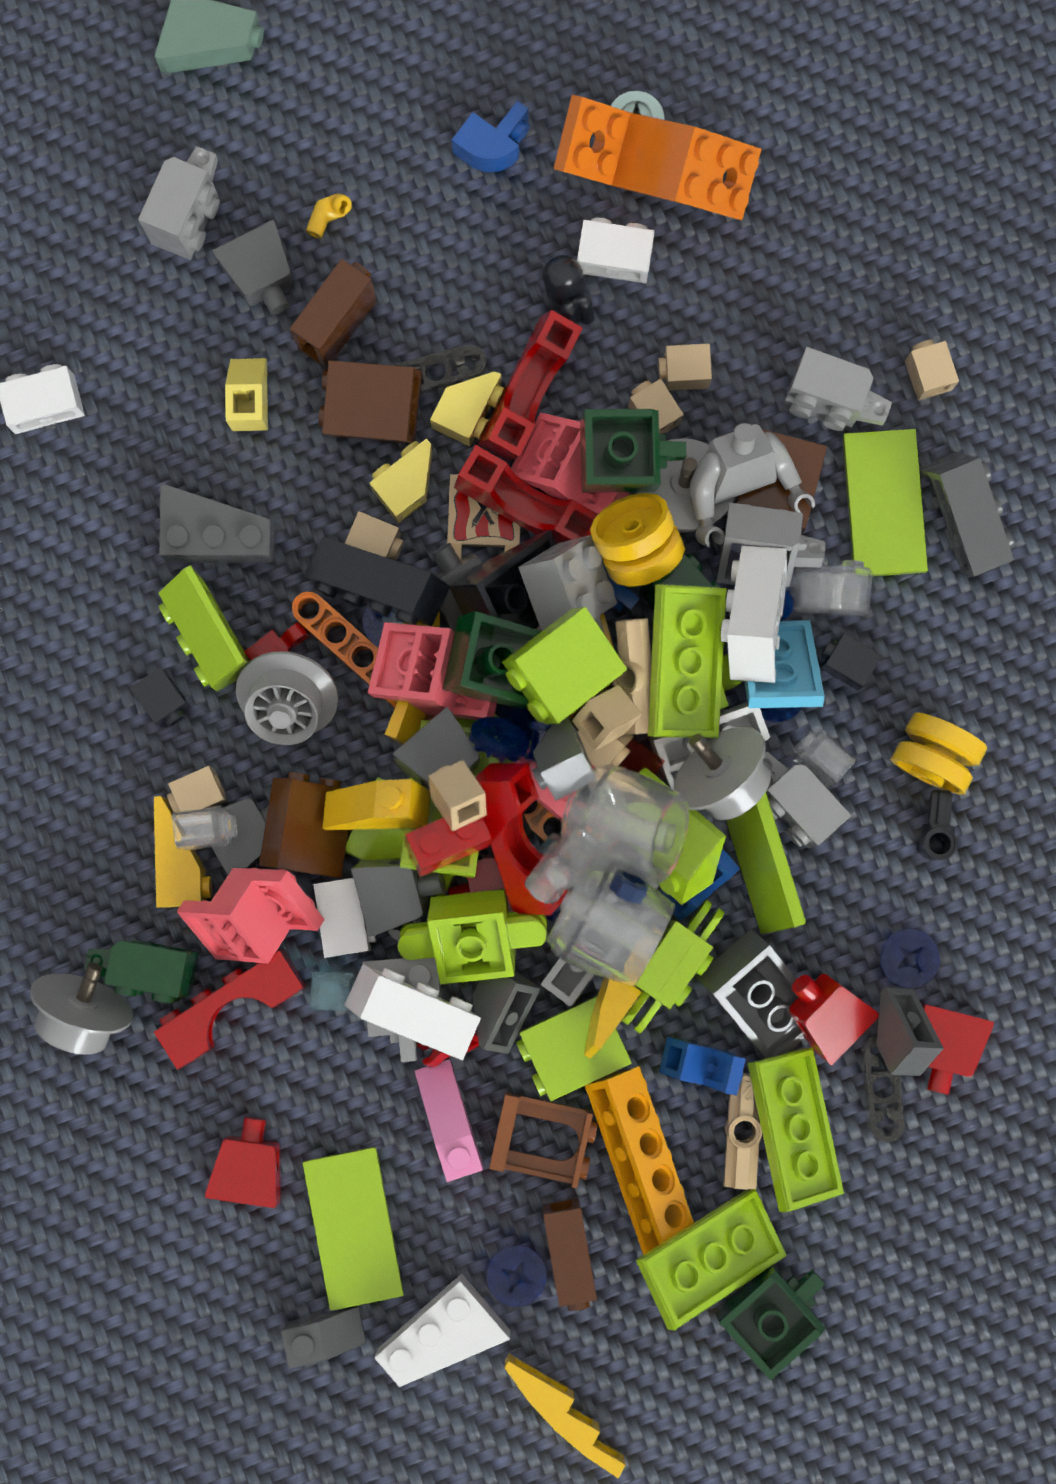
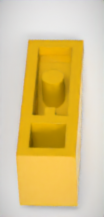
(377, 806)
(177, 871)

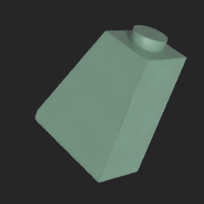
(206, 35)

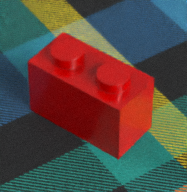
(439, 846)

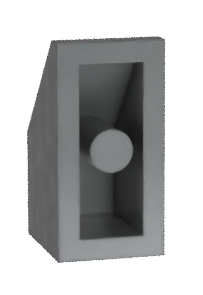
(562, 761)
(502, 1010)
(905, 1033)
(322, 1336)

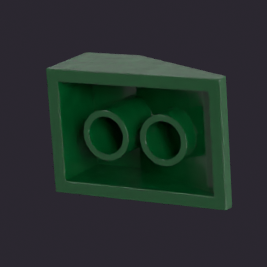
(477, 658)

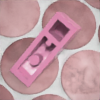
(449, 1121)

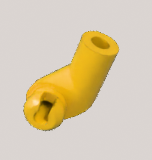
(326, 211)

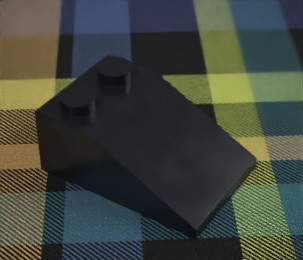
(498, 586)

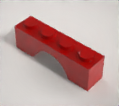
(517, 408)
(500, 489)
(508, 793)
(191, 1033)

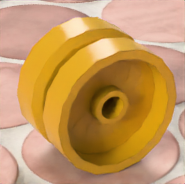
(637, 539)
(939, 753)

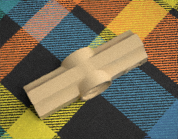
(635, 653)
(742, 1155)

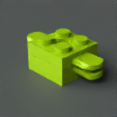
(472, 952)
(674, 965)

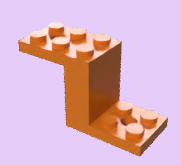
(657, 157)

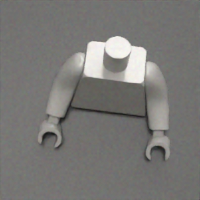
(737, 466)

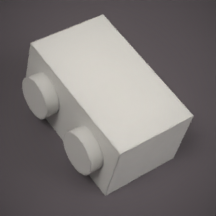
(615, 250)
(40, 398)
(344, 923)

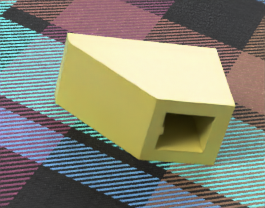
(247, 395)
(464, 407)
(406, 482)

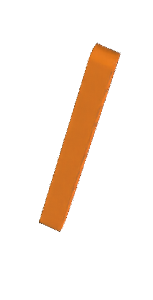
(346, 652)

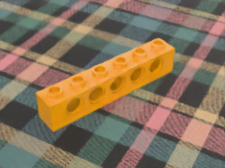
(639, 1156)

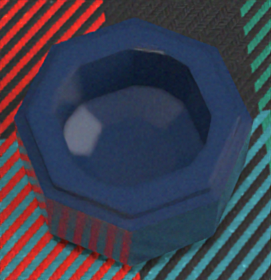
(629, 888)

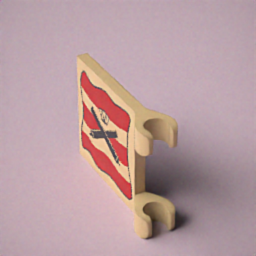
(476, 524)

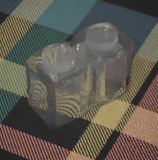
(833, 589)
(823, 757)
(203, 828)
(562, 865)

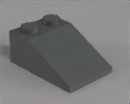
(755, 993)

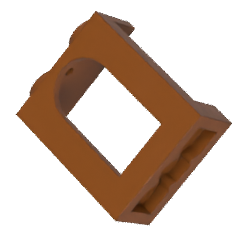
(560, 1170)

